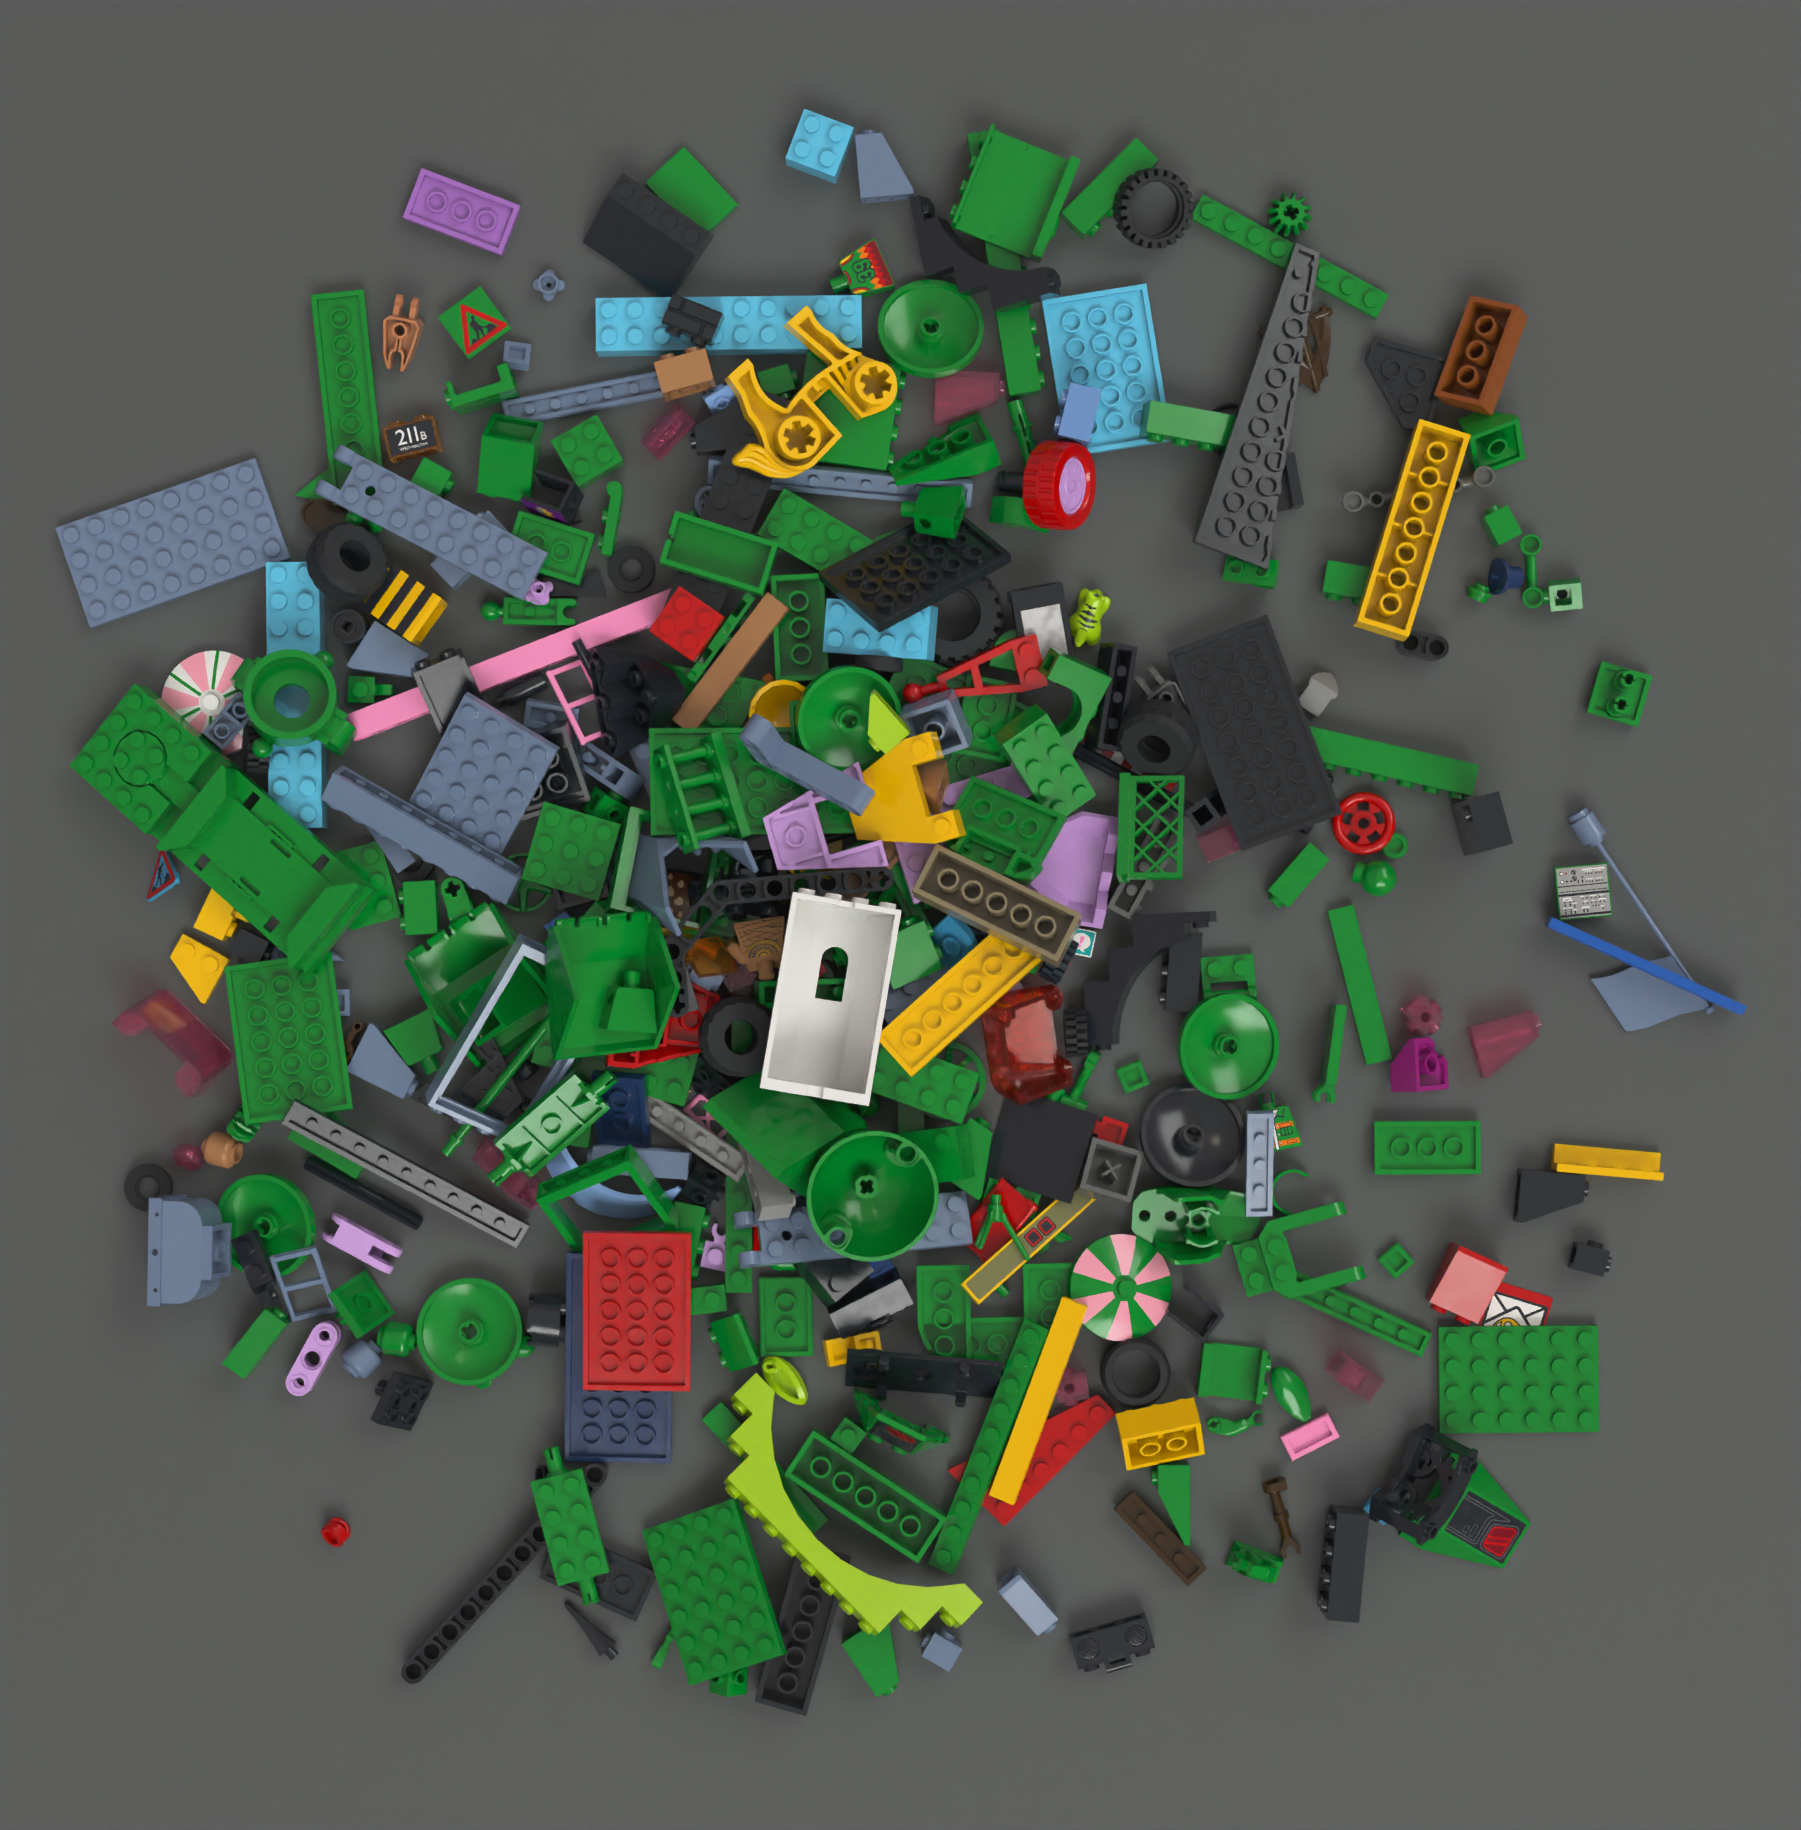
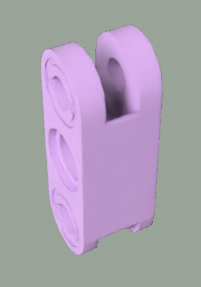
(362, 1243)
(323, 1347)

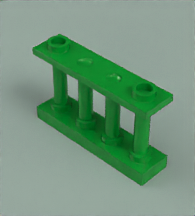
(719, 775)

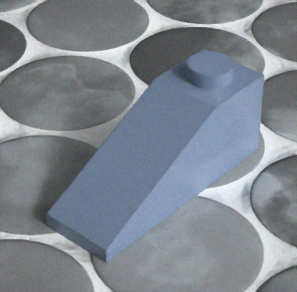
(610, 771)

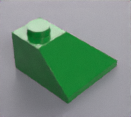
(1493, 439)

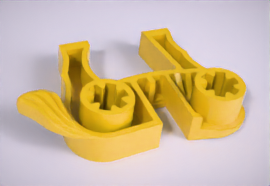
(800, 433)

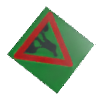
(474, 323)

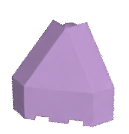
(1081, 866)

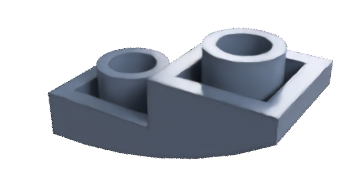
(227, 723)

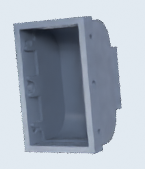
(191, 1249)

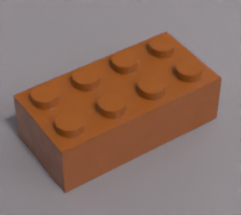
(1481, 355)

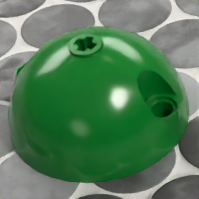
(877, 1218)

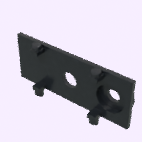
(897, 1372)

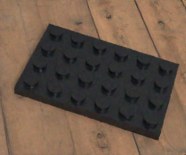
(912, 572)

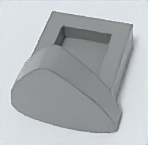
(1319, 692)

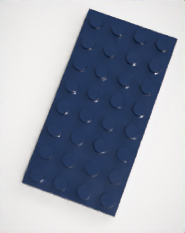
(608, 1422)

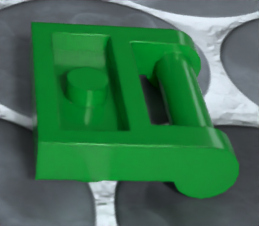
(1228, 969)

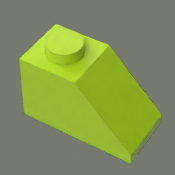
(884, 725)

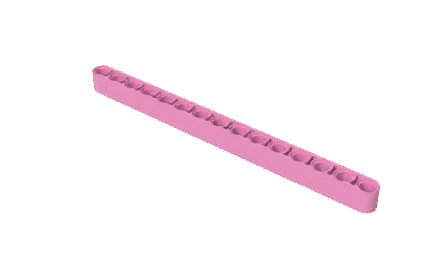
(517, 663)

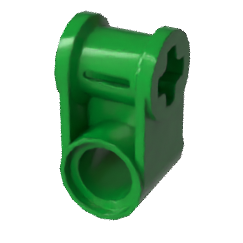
(457, 904)

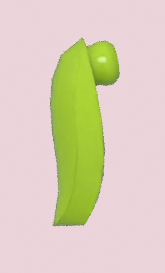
(784, 1380)

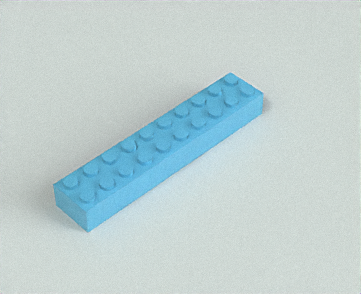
(749, 325)
(296, 622)

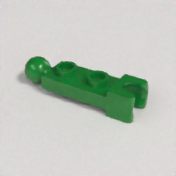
(526, 613)

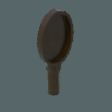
(320, 514)

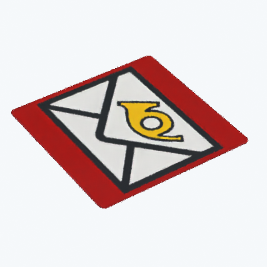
(1516, 1307)

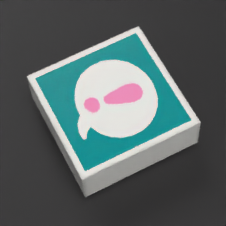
(1086, 942)

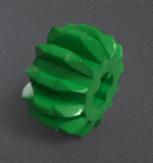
(1292, 206)
(238, 1129)

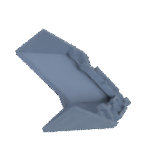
(649, 879)

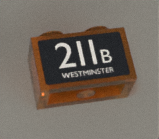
(412, 438)

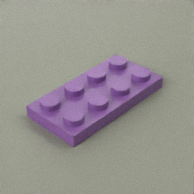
(462, 212)

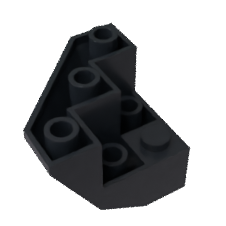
(632, 696)

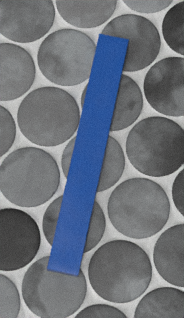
(1645, 966)

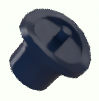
(1503, 576)

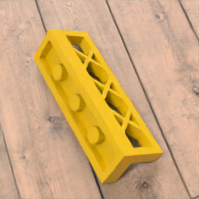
(1606, 1162)

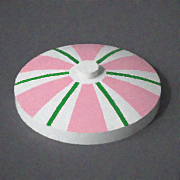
(201, 690)

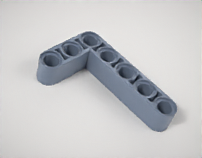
(802, 768)

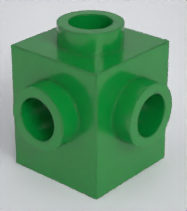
(606, 805)
(730, 1684)

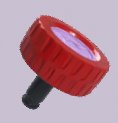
(1055, 484)

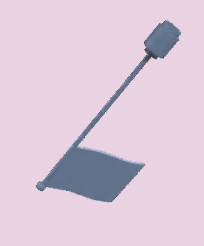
(1631, 994)

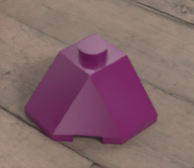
(1419, 1068)

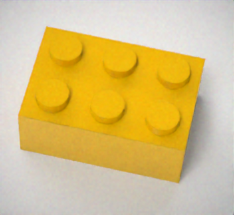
(1160, 1433)

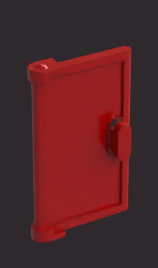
(1017, 1210)

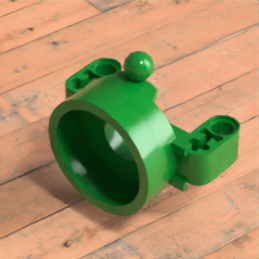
(266, 677)

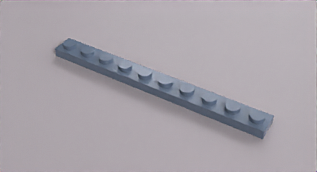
(851, 483)

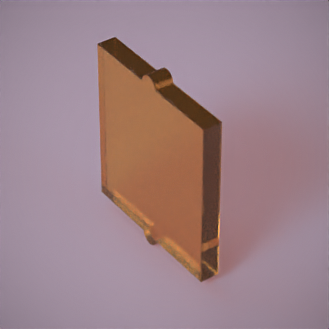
(710, 958)

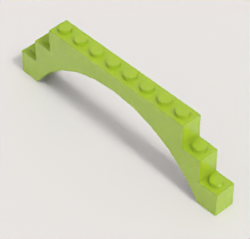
(860, 1594)

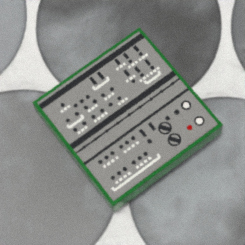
(1582, 891)

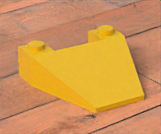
(900, 805)

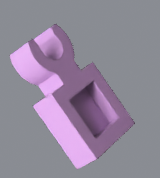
(714, 1251)

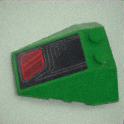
(895, 1430)
(1482, 1526)

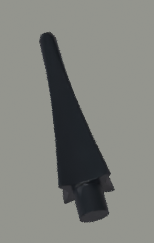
(600, 1641)

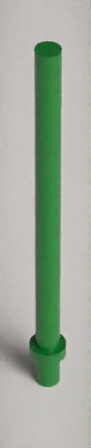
(457, 1137)

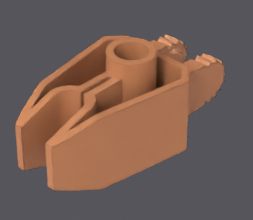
(402, 333)

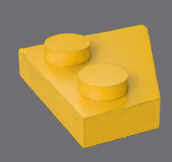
(199, 966)

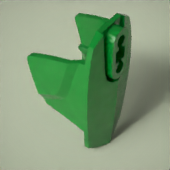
(1200, 1225)

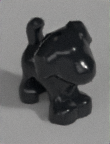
(767, 909)

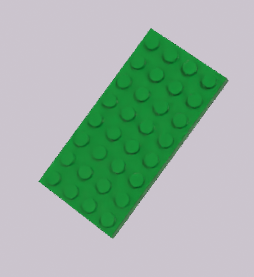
(758, 786)

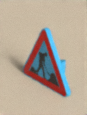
(163, 877)

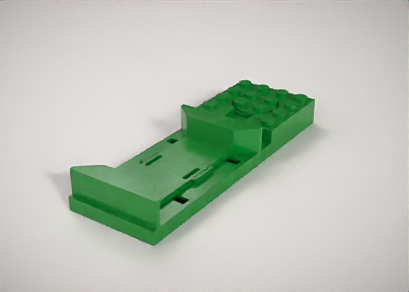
(193, 803)

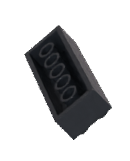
(805, 1629)

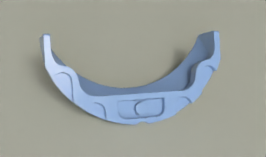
(605, 1200)

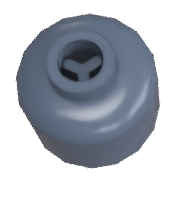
(361, 1359)

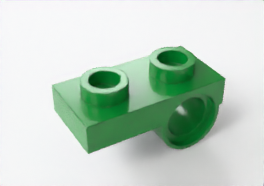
(1243, 573)

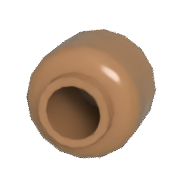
(222, 1150)

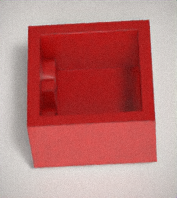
(687, 624)

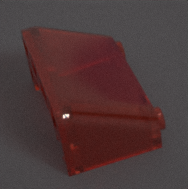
(1024, 1044)

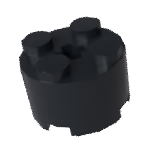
(545, 1320)

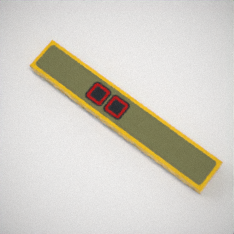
(1033, 1238)

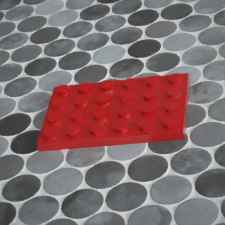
(637, 1310)

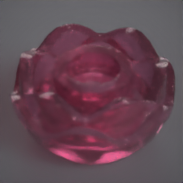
(188, 1156)

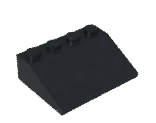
(647, 237)
(566, 779)

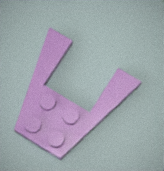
(800, 841)

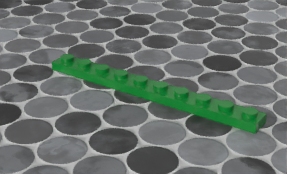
(989, 1446)

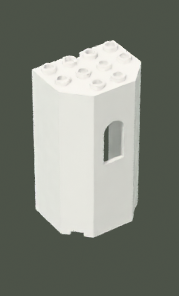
(820, 1043)

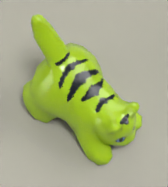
(1085, 622)

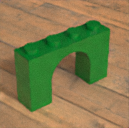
(1087, 689)

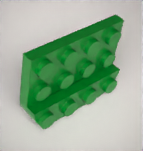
(1005, 830)

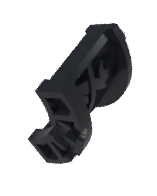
(1392, 1494)

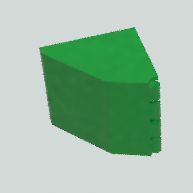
(590, 958)
(462, 959)
(782, 1128)

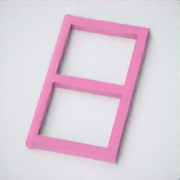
(567, 707)

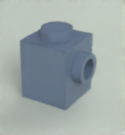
(941, 1648)

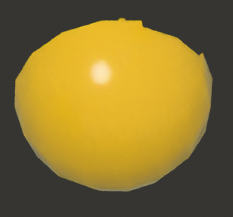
(773, 700)

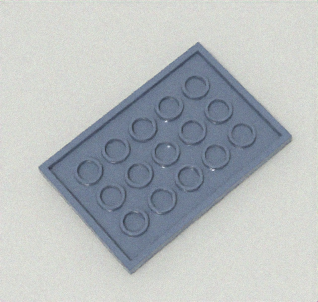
(483, 773)

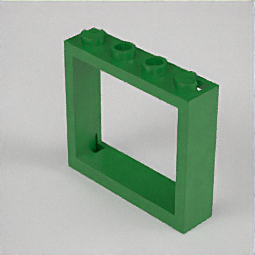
(598, 1171)

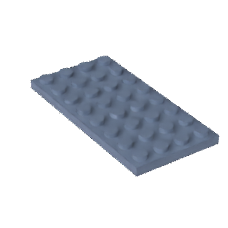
(173, 543)

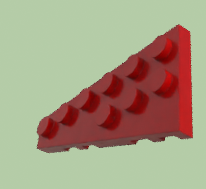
(1059, 1442)

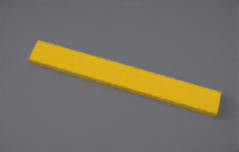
(1038, 1400)

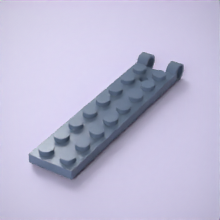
(435, 525)
(949, 1229)

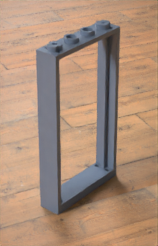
(461, 1113)

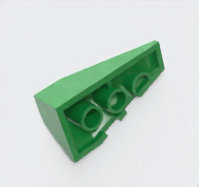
(959, 452)

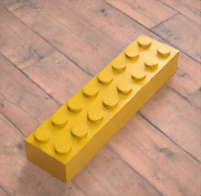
(1411, 530)

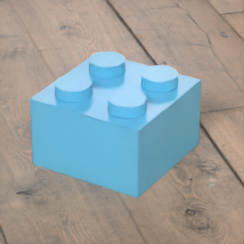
(819, 146)

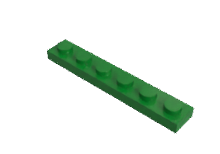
(737, 1240)

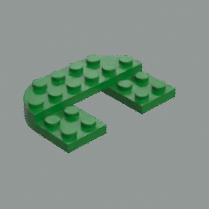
(946, 1310)

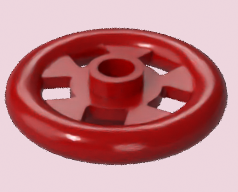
(1376, 805)

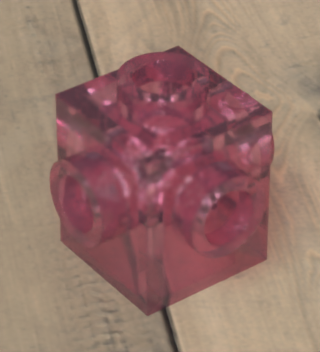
(1413, 1011)
(1079, 1389)

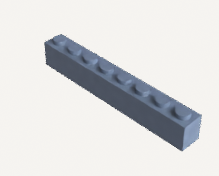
(423, 834)

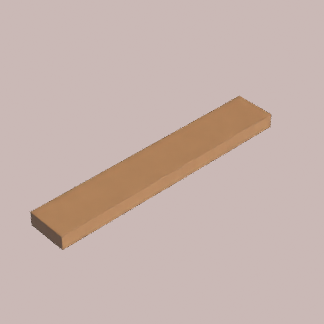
(731, 662)

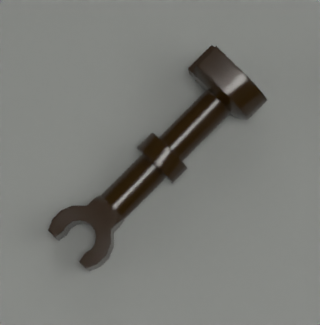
(1274, 1487)

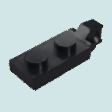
(256, 1266)

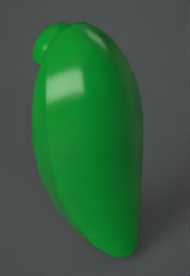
(1291, 1393)

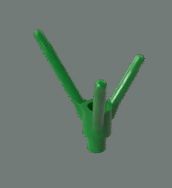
(996, 1215)

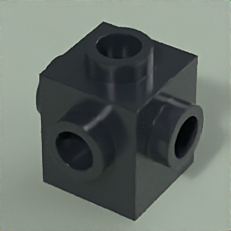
(704, 1185)

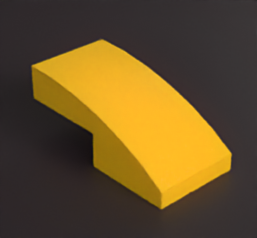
(836, 1348)

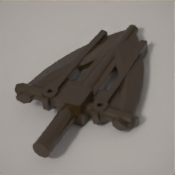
(1314, 365)

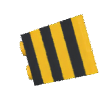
(405, 606)

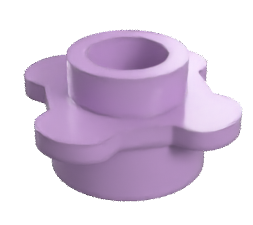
(539, 598)

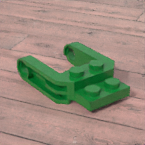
(1268, 1263)

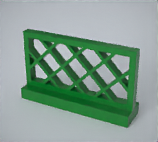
(1127, 827)

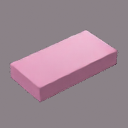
(1309, 1436)

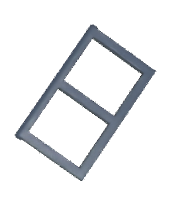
(302, 1284)

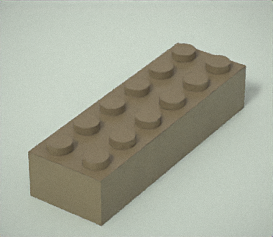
(997, 905)

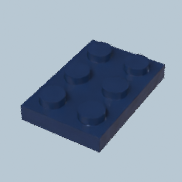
(628, 1115)

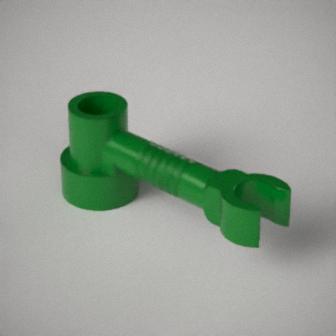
(1074, 1098)

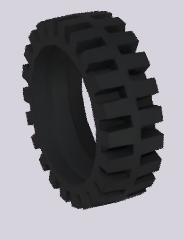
(1182, 213)

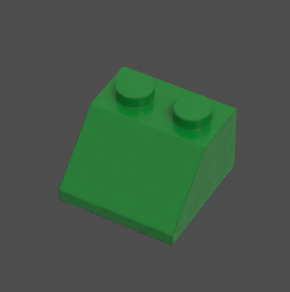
(734, 1341)

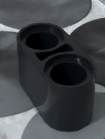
(1422, 643)

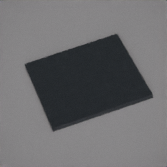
(1041, 1147)

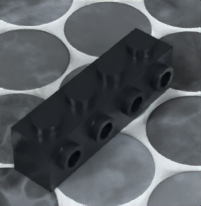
(1119, 663)

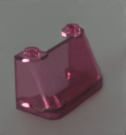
(184, 1035)

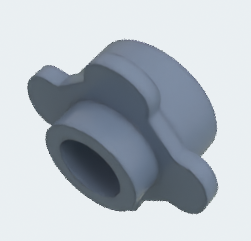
(548, 277)

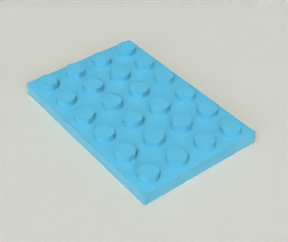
(1107, 345)

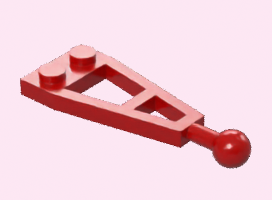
(1026, 660)

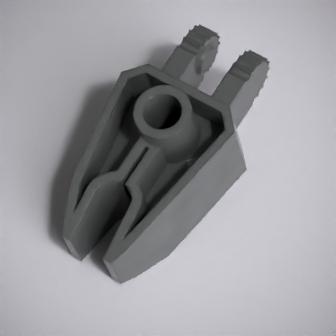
(1162, 689)

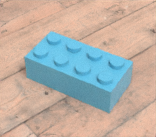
(851, 635)

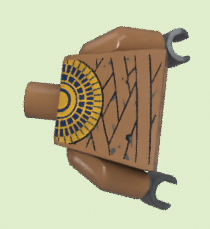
(758, 945)

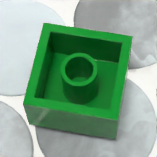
(588, 452)

